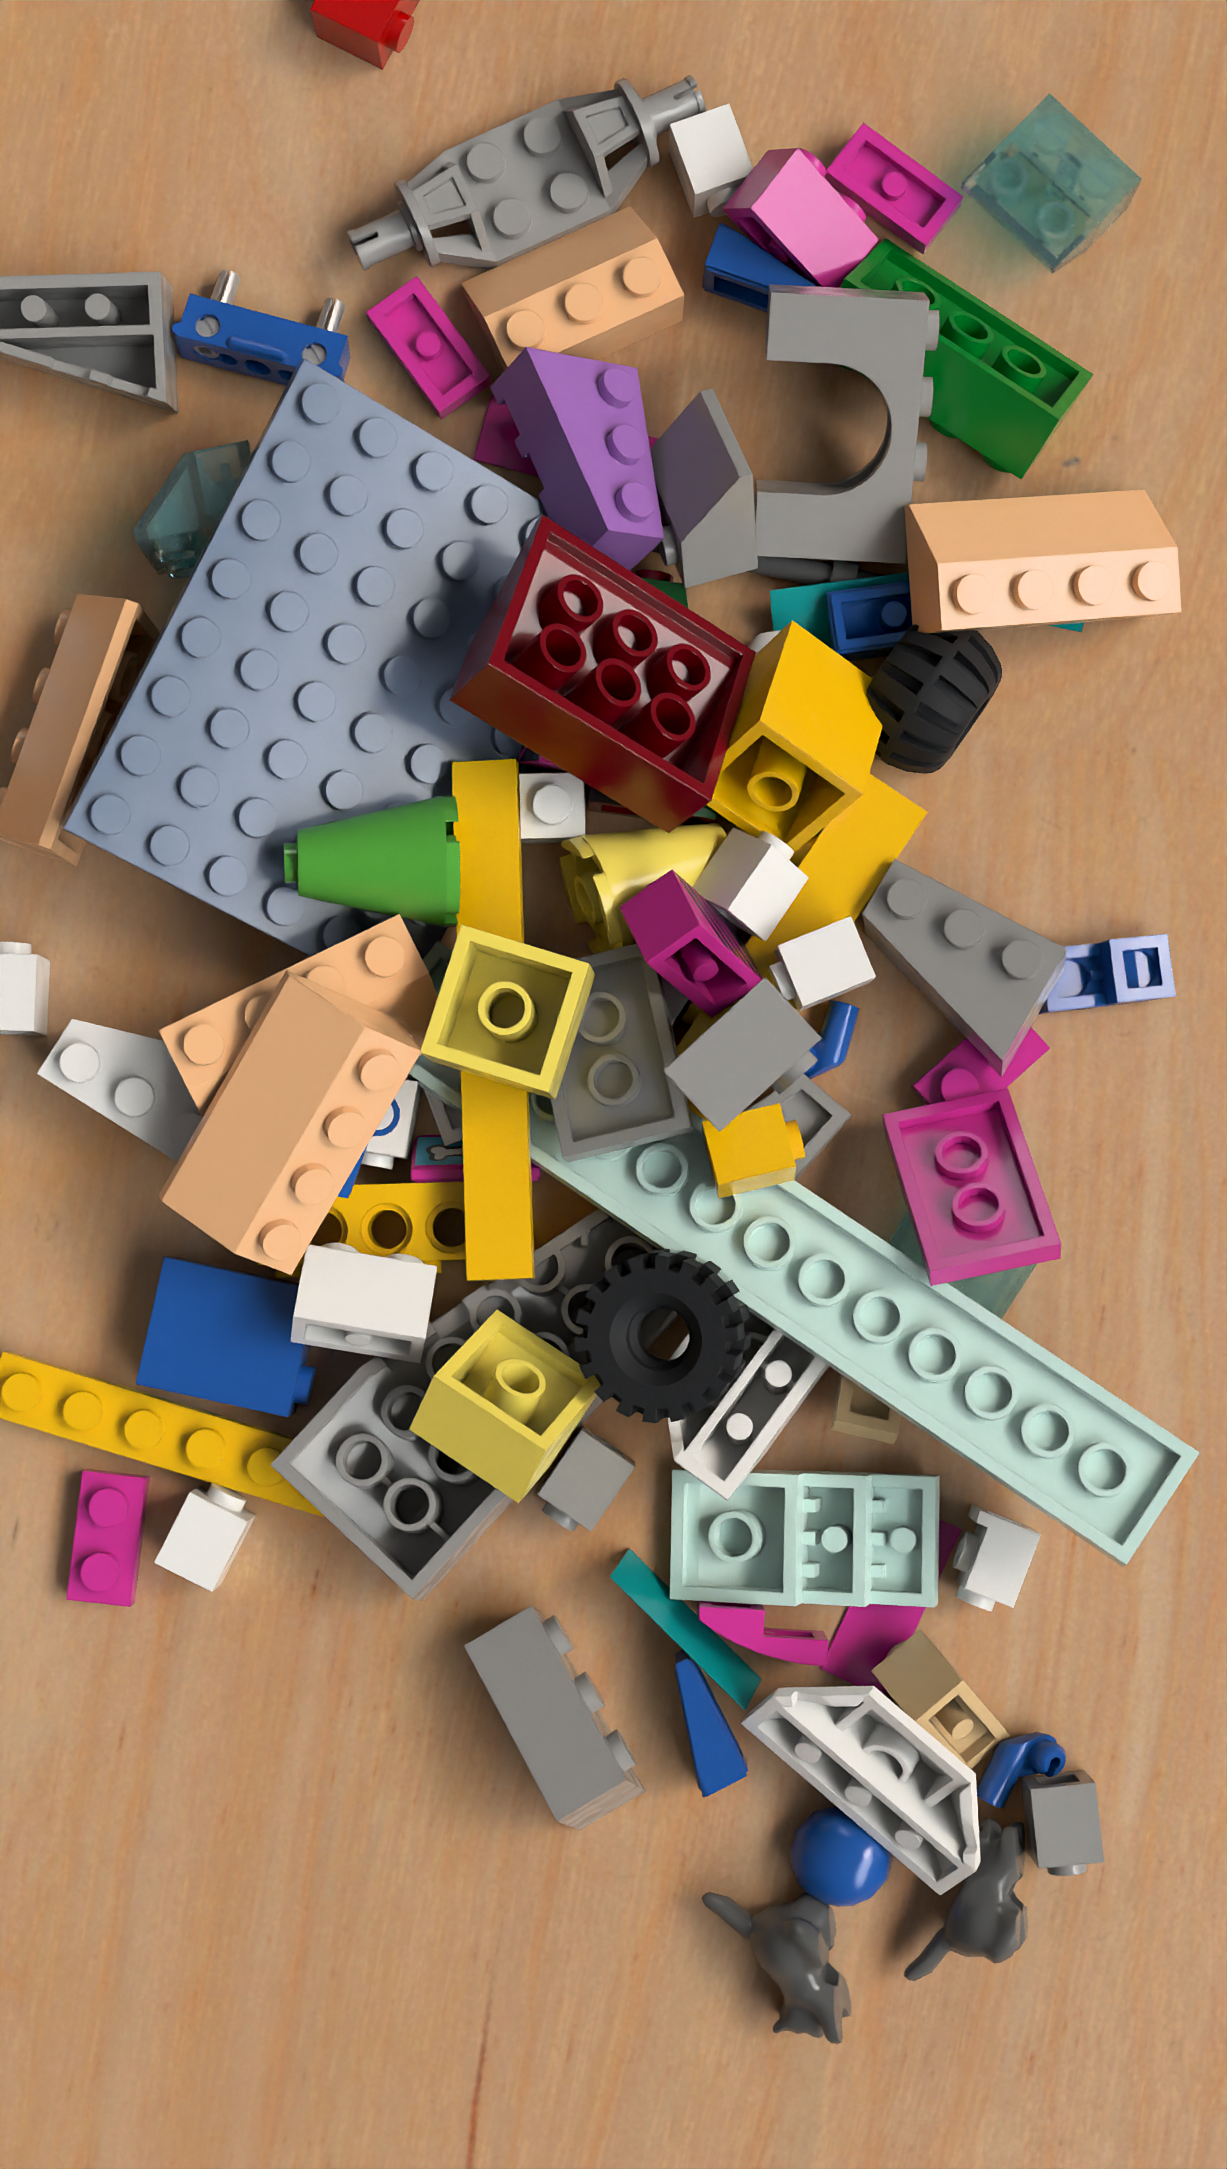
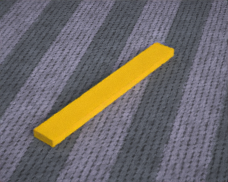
(493, 1113)

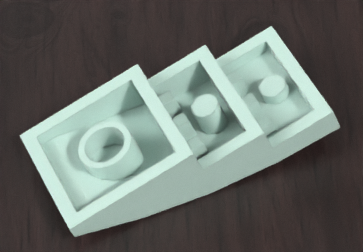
(807, 1539)

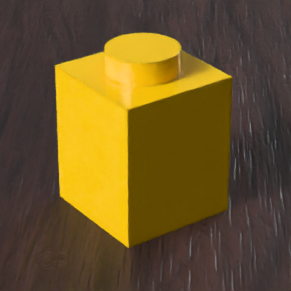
(753, 1151)

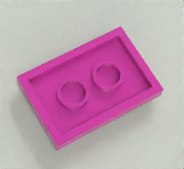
(971, 1187)

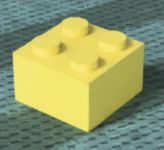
(508, 1012)

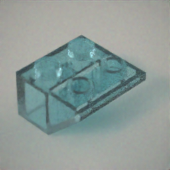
(1053, 185)
(189, 506)

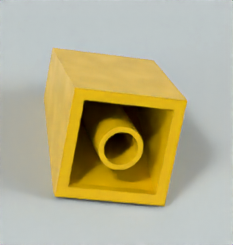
(797, 741)

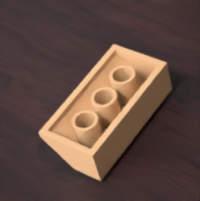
(1039, 561)
(77, 702)
(371, 967)
(290, 1122)

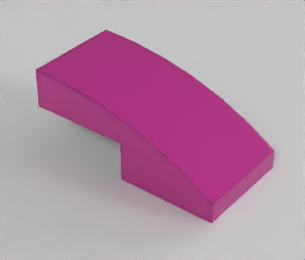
(745, 1627)

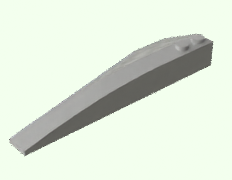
(403, 1496)

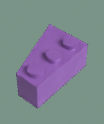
(589, 448)

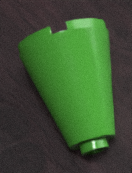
(384, 861)

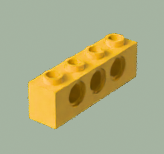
(418, 1205)

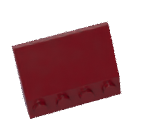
(606, 677)

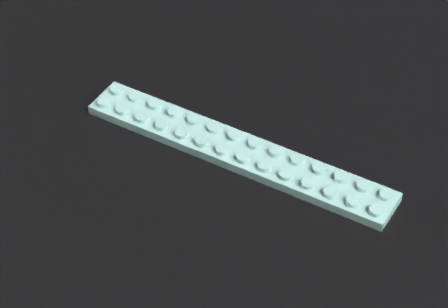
(881, 1325)

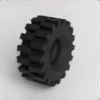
(615, 1346)

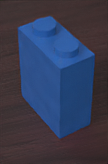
(226, 1338)

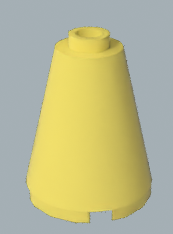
(618, 865)

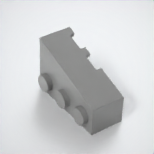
(965, 958)

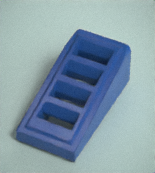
(744, 270)
(713, 1746)

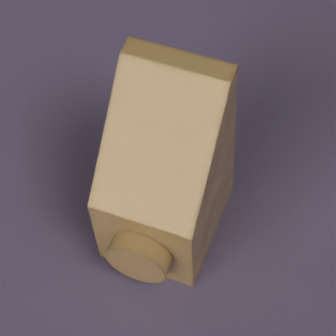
(939, 1699)

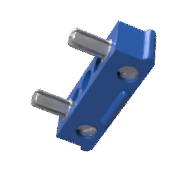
(258, 342)

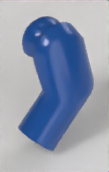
(836, 1037)
(1019, 1758)

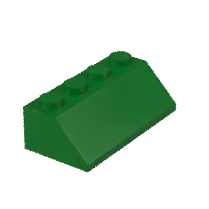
(989, 375)

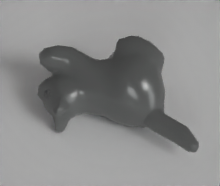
(985, 1913)
(794, 1950)

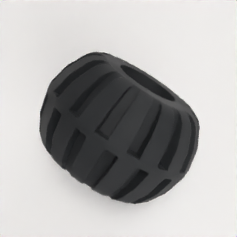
(931, 696)

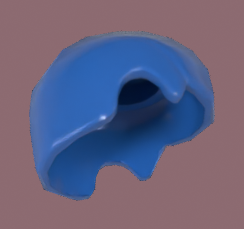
(838, 1859)

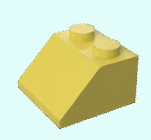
(504, 1405)

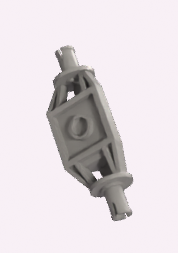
(528, 178)

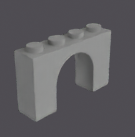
(886, 341)

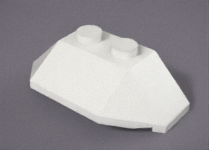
(742, 1424)
(879, 1773)

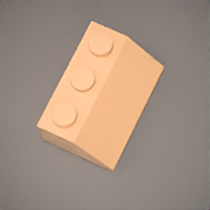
(579, 293)

